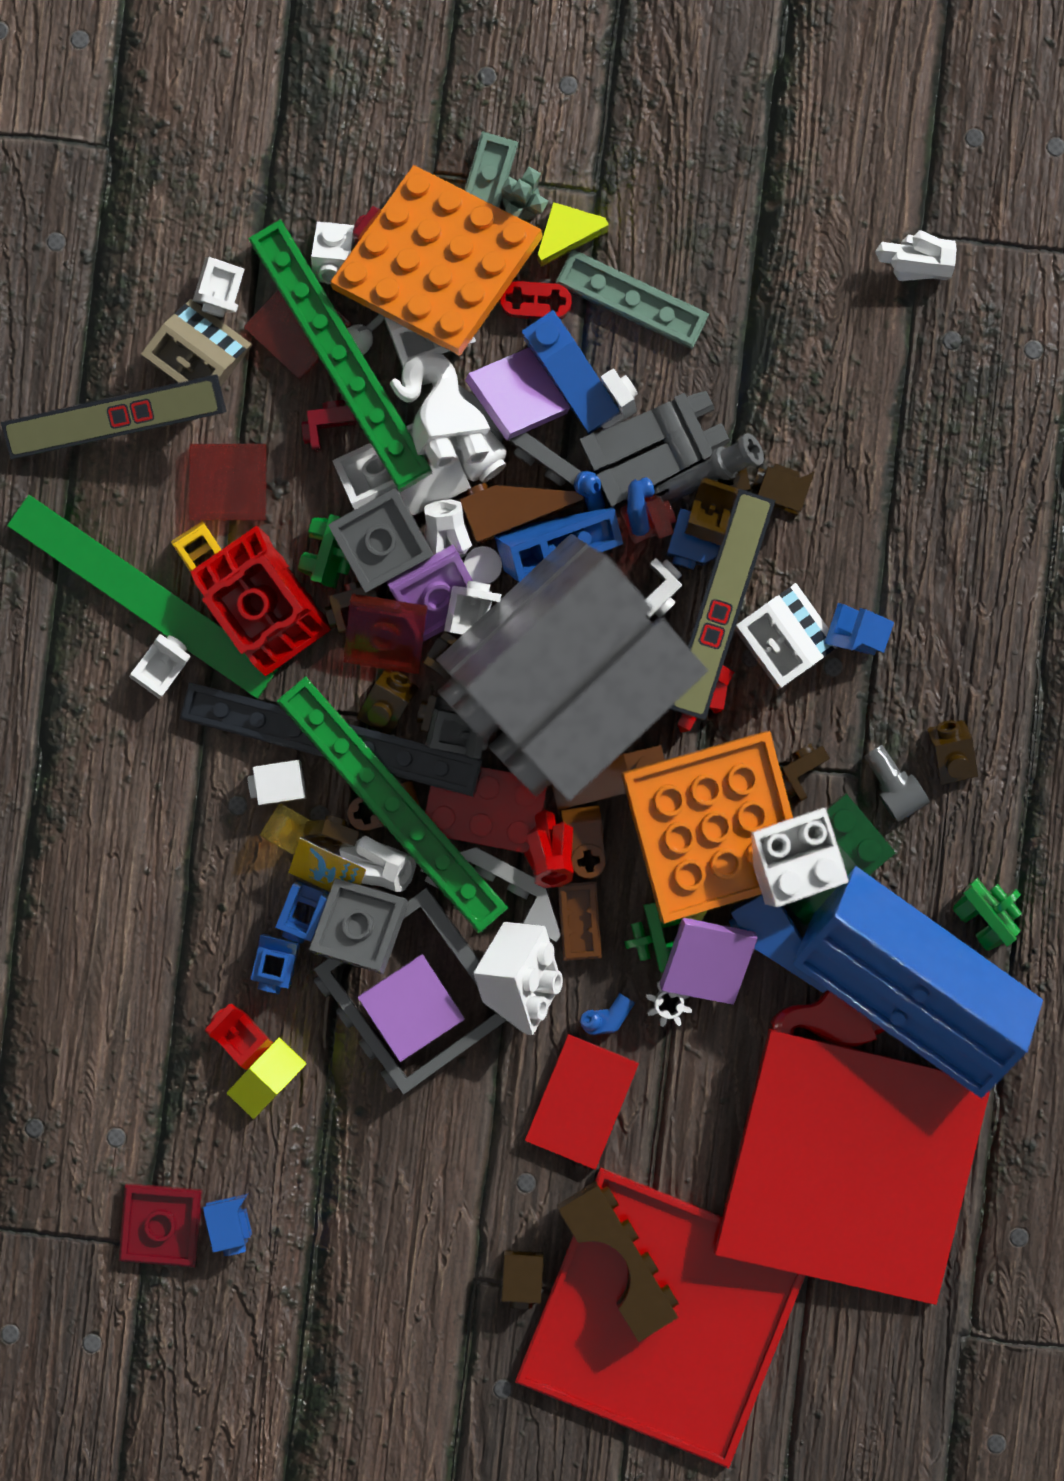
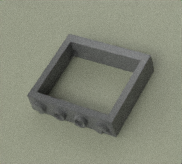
(370, 1042)

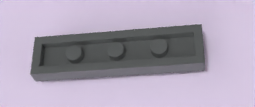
(530, 450)

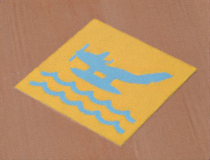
(323, 866)

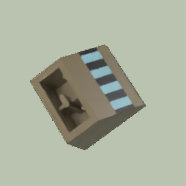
(195, 346)

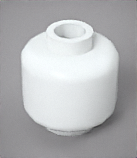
(490, 466)

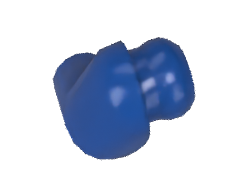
(636, 505)
(607, 1020)

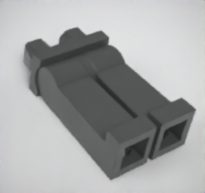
(670, 423)

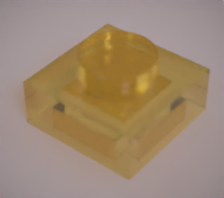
(284, 828)

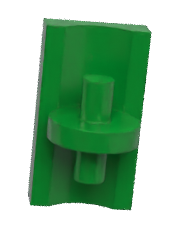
(330, 560)
(1000, 926)
(656, 936)

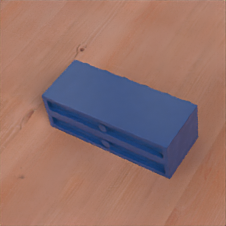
(919, 982)

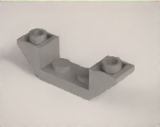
(520, 884)

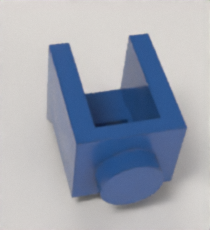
(859, 630)
(296, 929)
(278, 948)
(228, 1225)

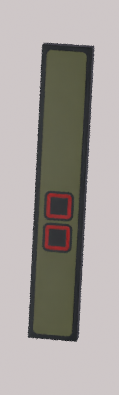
(114, 416)
(725, 597)

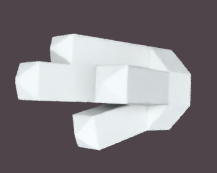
(920, 257)
(446, 527)
(383, 863)

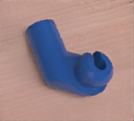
(589, 487)

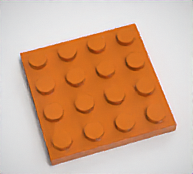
(436, 259)
(699, 819)

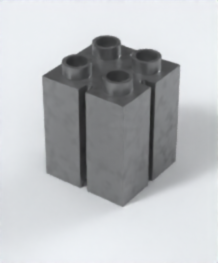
(566, 670)

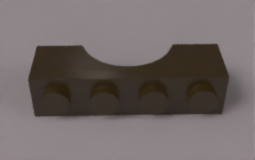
(643, 1302)

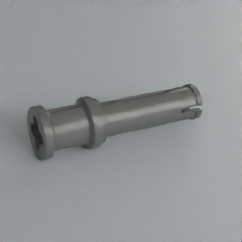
(723, 465)

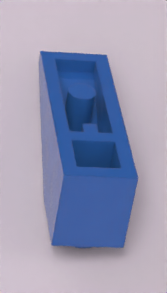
(570, 371)
(529, 544)
(775, 933)

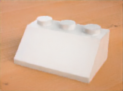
(367, 479)

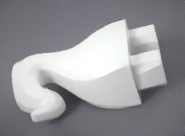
(445, 418)

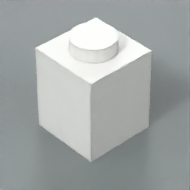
(277, 782)

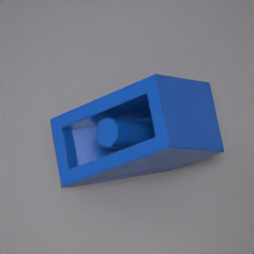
(688, 549)

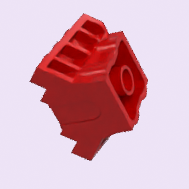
(259, 601)

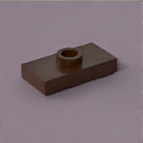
(580, 921)

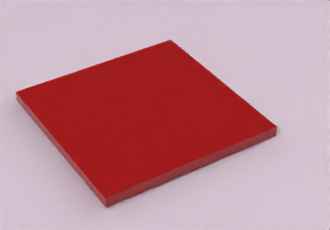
(851, 1168)
(690, 1378)

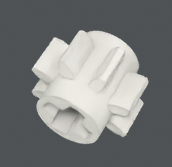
(665, 1013)

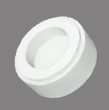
(483, 564)

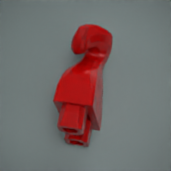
(829, 1019)

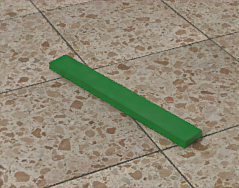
(340, 355)
(137, 593)
(392, 805)

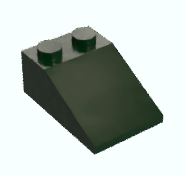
(858, 845)

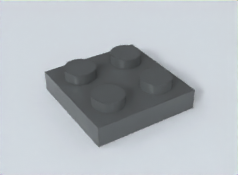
(380, 539)
(359, 926)

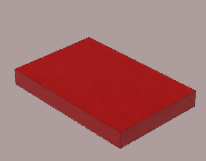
(581, 1101)

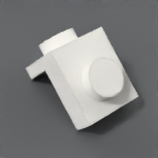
(330, 249)
(218, 287)
(622, 394)
(661, 598)
(468, 606)
(161, 665)

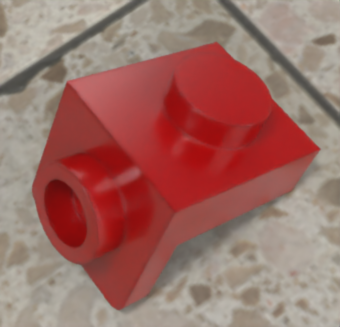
(238, 1035)

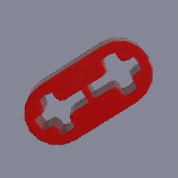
(537, 291)

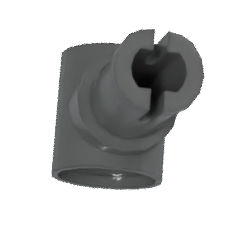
(900, 793)

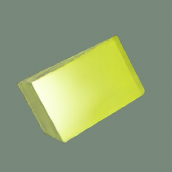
(568, 230)
(266, 1078)

